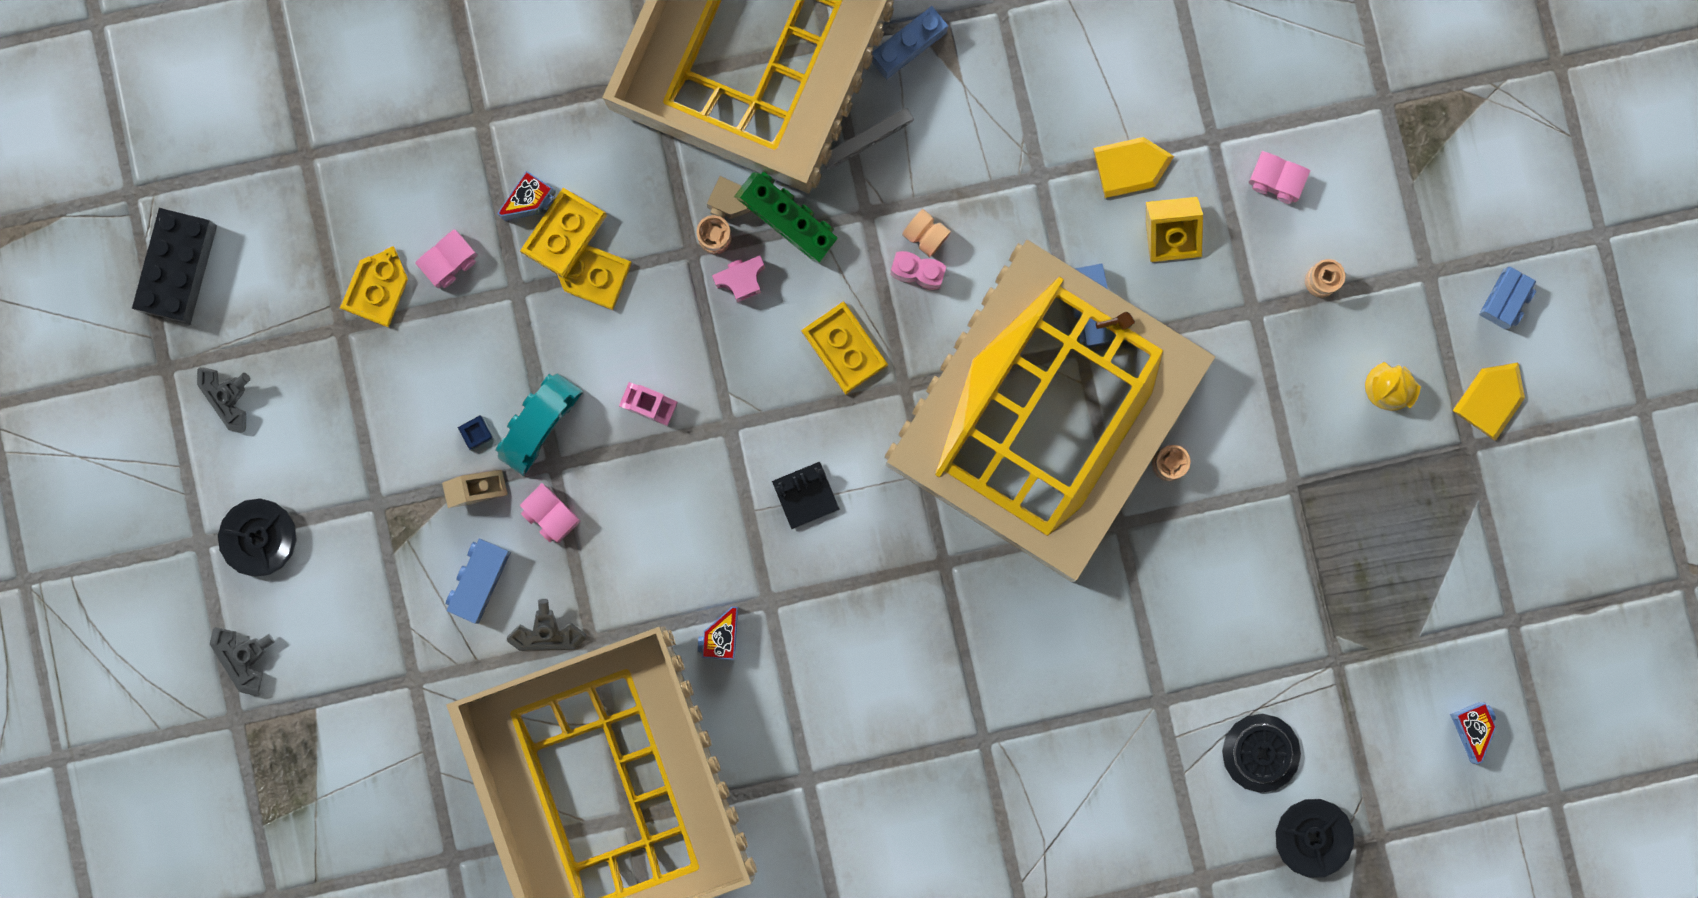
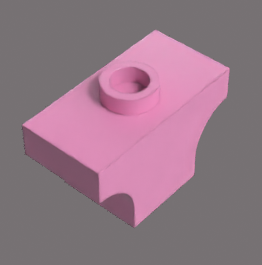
(741, 278)
(648, 403)

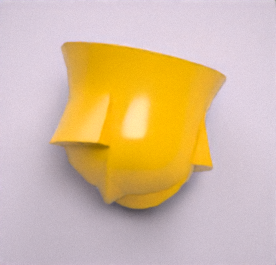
(1391, 387)

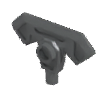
(224, 397)
(546, 633)
(239, 658)

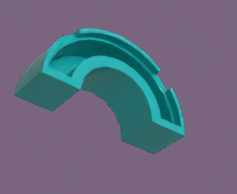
(536, 422)

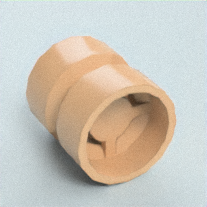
(926, 233)
(714, 234)
(1325, 278)
(1171, 463)

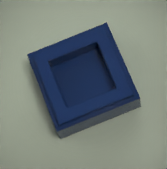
(475, 432)

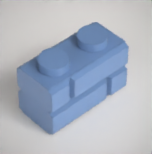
(1508, 297)

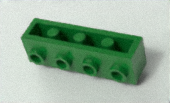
(786, 216)

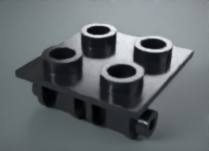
(805, 495)

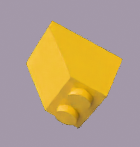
(1174, 229)

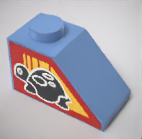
(527, 198)
(720, 637)
(1475, 729)

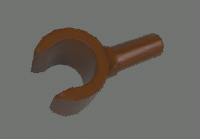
(1124, 320)

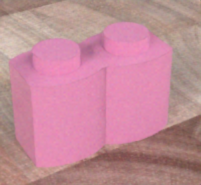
(1278, 177)
(447, 259)
(925, 272)
(549, 513)

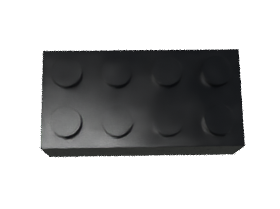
(174, 266)

